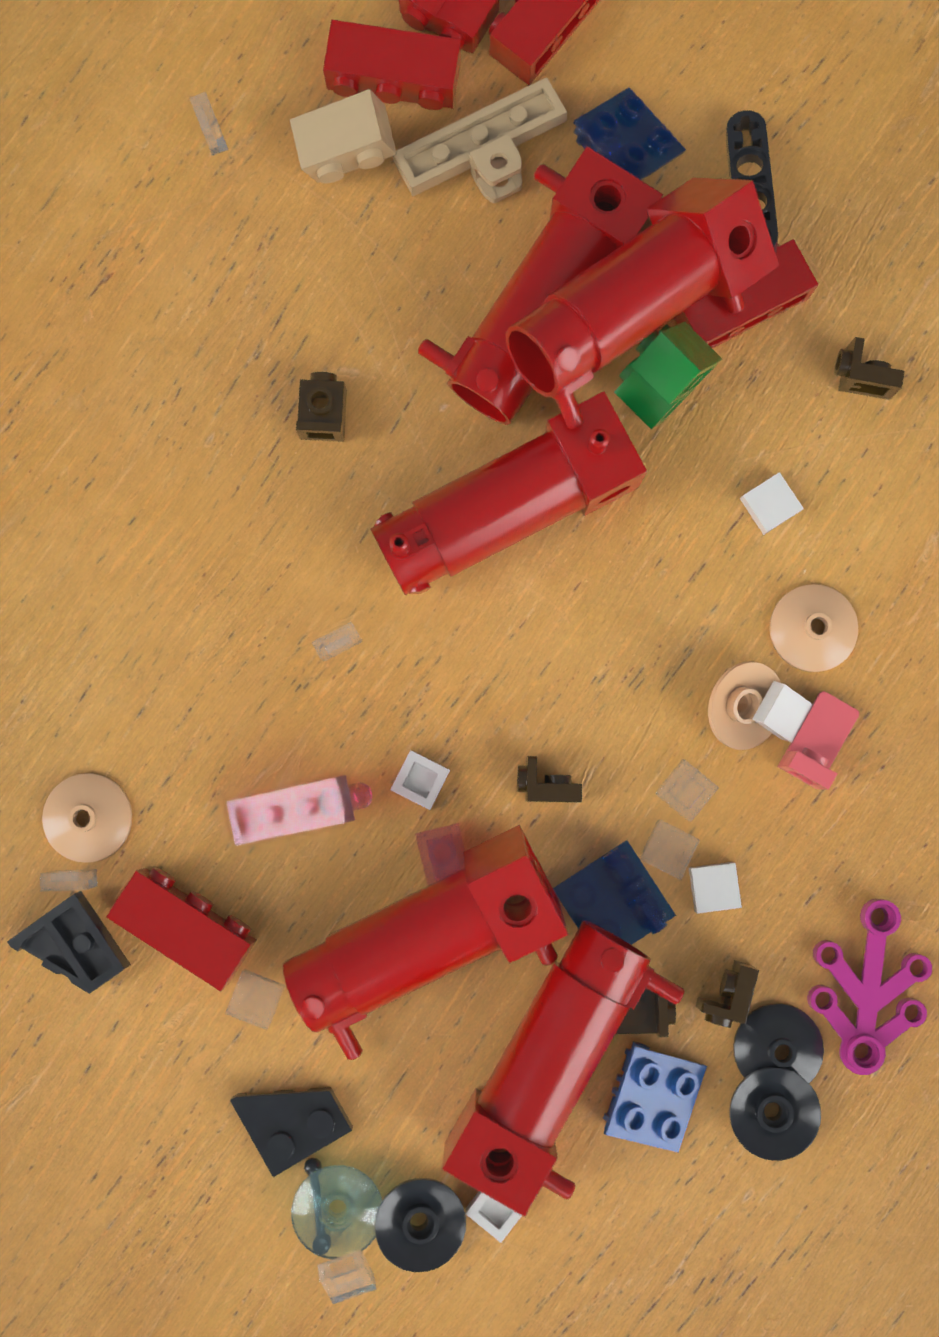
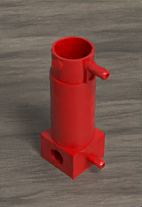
(589, 218)
(700, 243)
(512, 497)
(485, 907)
(549, 1069)

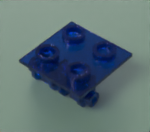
(628, 135)
(616, 896)

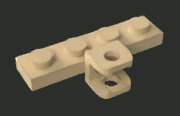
(484, 143)

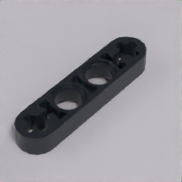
(756, 153)

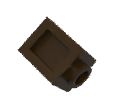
(869, 378)
(555, 789)
(738, 990)
(649, 1016)

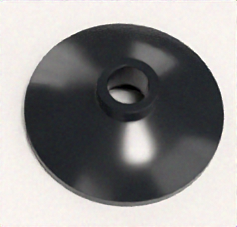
(774, 1026)
(788, 1131)
(426, 1245)

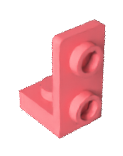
(819, 741)

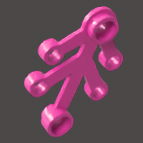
(869, 993)

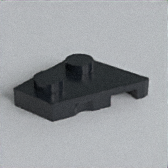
(73, 944)
(291, 1124)

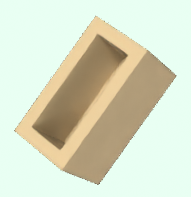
(343, 137)

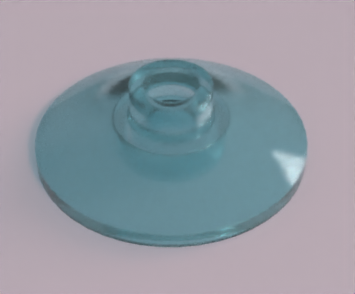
(331, 1233)

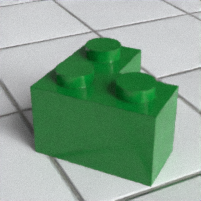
(665, 372)

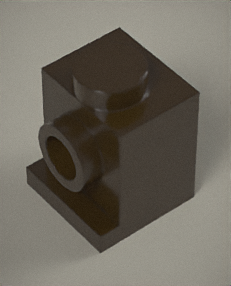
(323, 423)

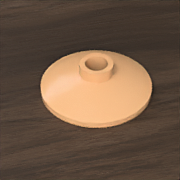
(793, 634)
(732, 720)
(108, 811)

